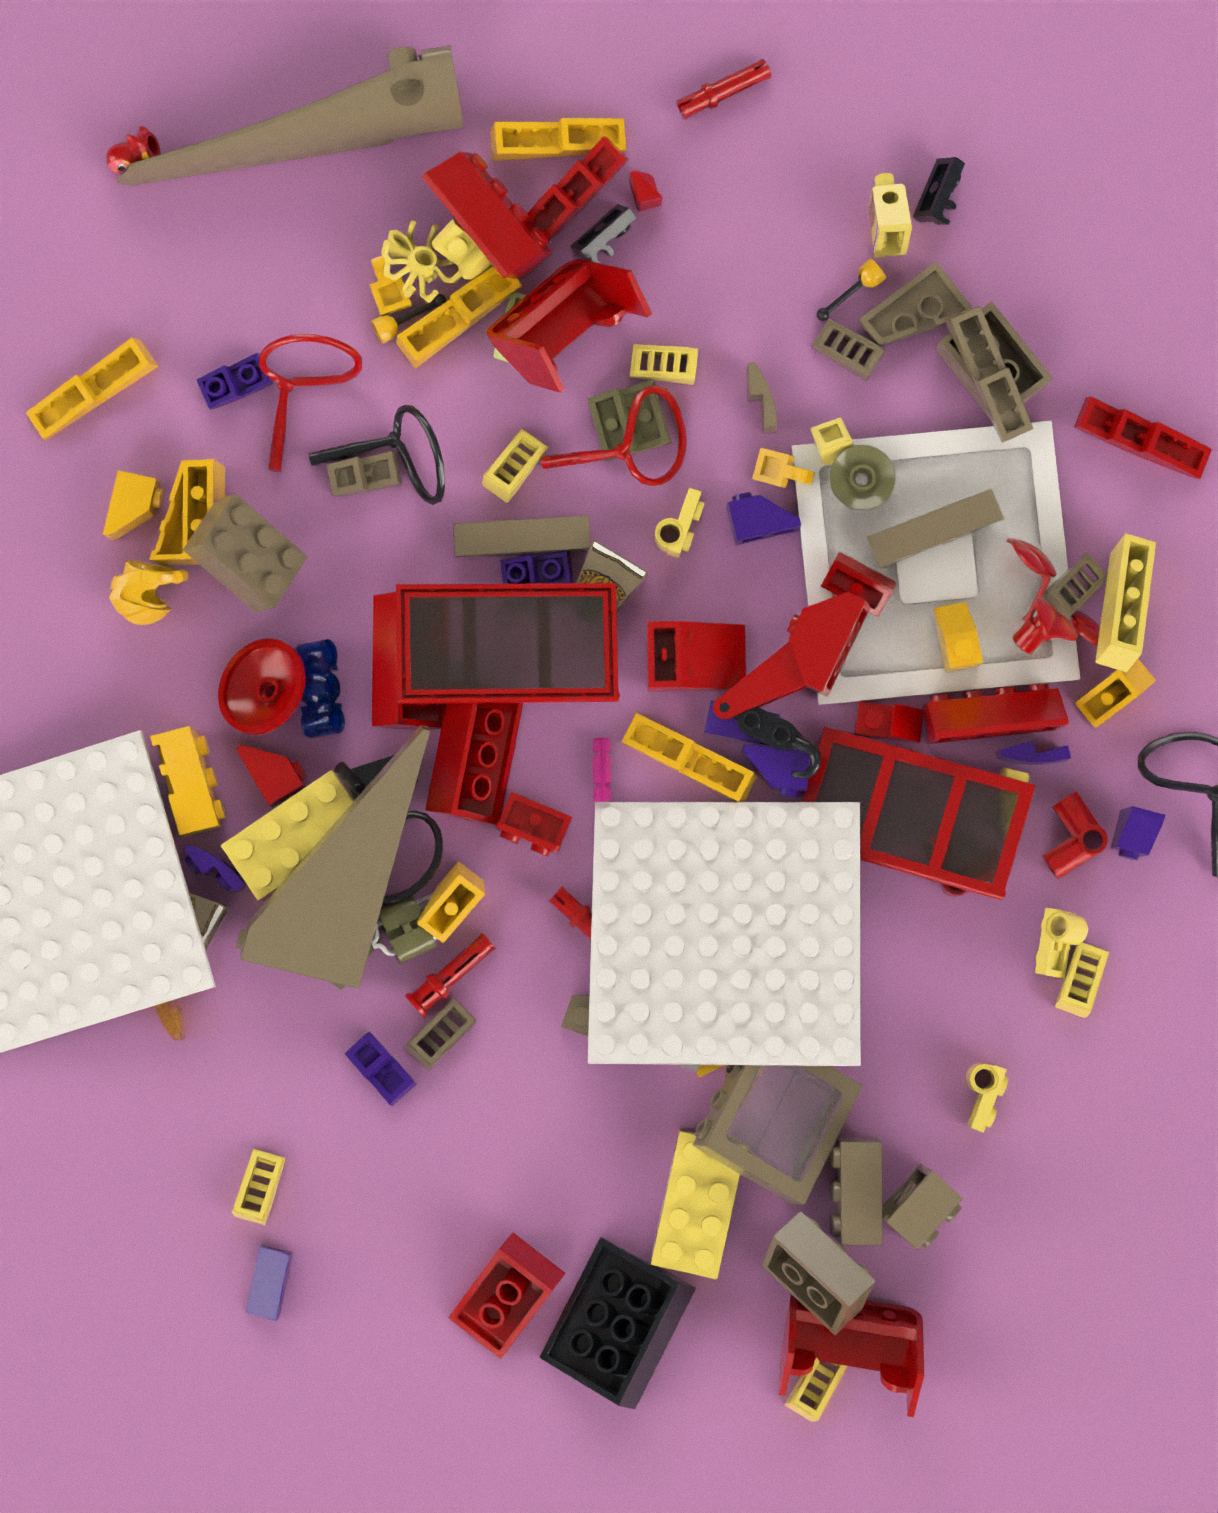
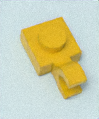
(386, 292)
(777, 468)

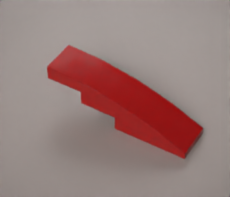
(576, 188)
(1143, 438)

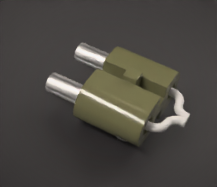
(402, 931)

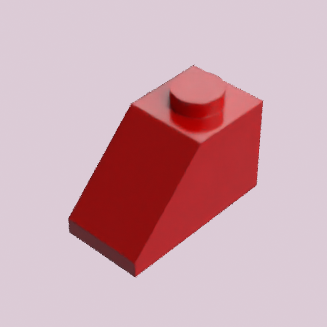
(273, 774)

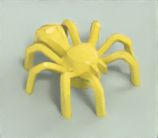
(420, 261)

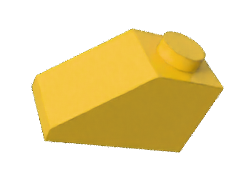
(131, 503)
(957, 637)
(1114, 693)
(451, 902)

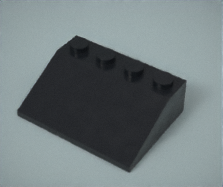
(617, 1324)

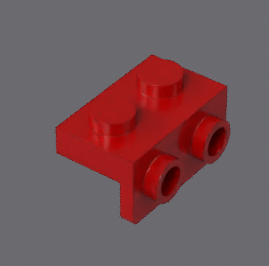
(533, 823)

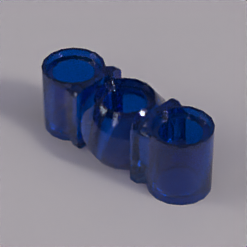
(321, 690)

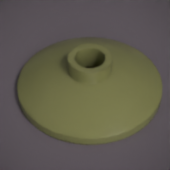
(862, 461)

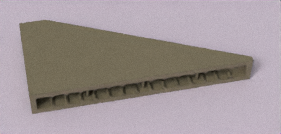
(331, 902)

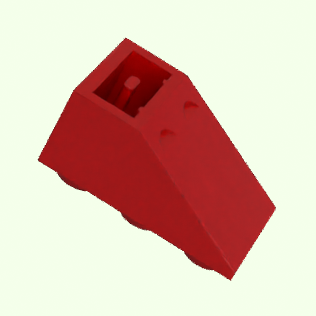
(694, 656)

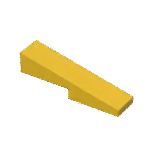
(553, 139)
(455, 316)
(92, 388)
(689, 758)

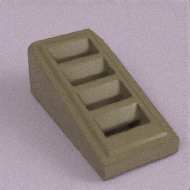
(875, 351)
(1054, 597)
(419, 1054)

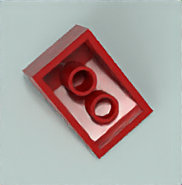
(506, 1295)

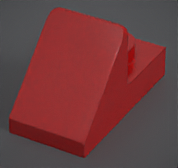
(889, 721)

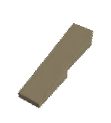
(989, 373)
(935, 528)
(521, 536)

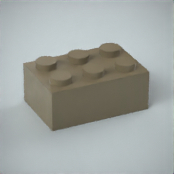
(1024, 366)
(245, 553)
(857, 1191)
(921, 1207)
(818, 1272)

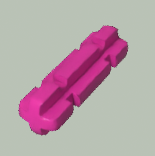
(602, 769)

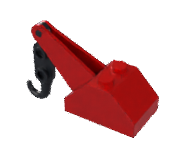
(810, 659)

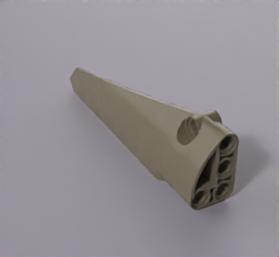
(396, 104)

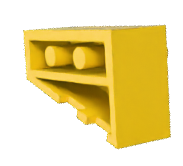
(191, 498)
(189, 780)

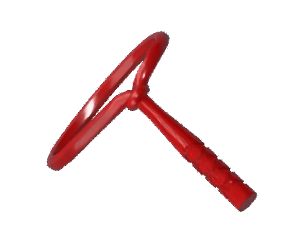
(286, 386)
(622, 450)

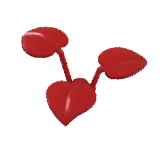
(1049, 621)

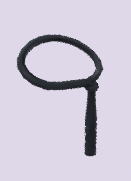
(394, 441)
(358, 786)
(1212, 792)

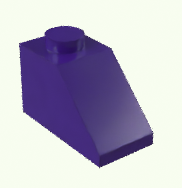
(758, 518)
(776, 768)
(1136, 832)

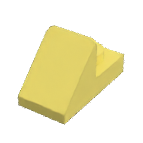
(461, 250)

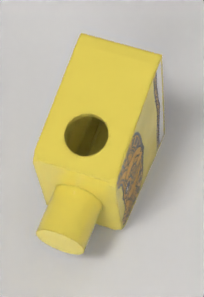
(889, 217)

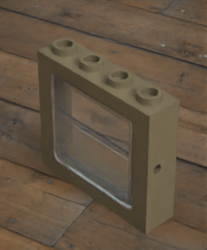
(777, 1124)

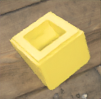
(831, 439)

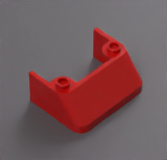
(560, 312)
(876, 1339)

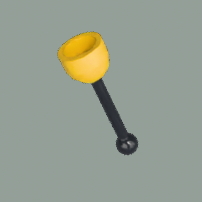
(868, 275)
(387, 327)

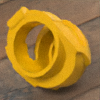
(135, 590)

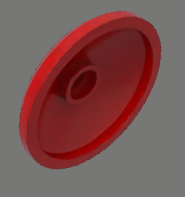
(251, 680)

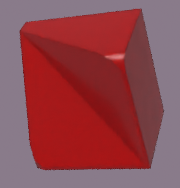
(644, 190)

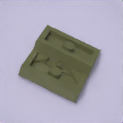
(611, 414)

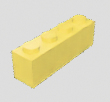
(1125, 602)

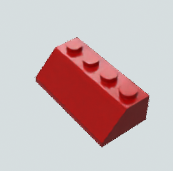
(488, 214)
(385, 710)
(994, 715)
(474, 760)

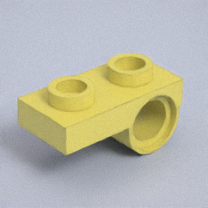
(690, 511)
(1056, 941)
(983, 1111)

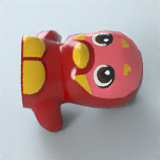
(138, 148)

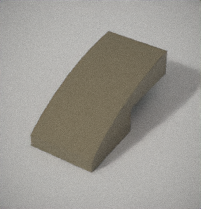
(759, 391)
(364, 474)

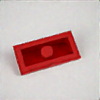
(854, 577)

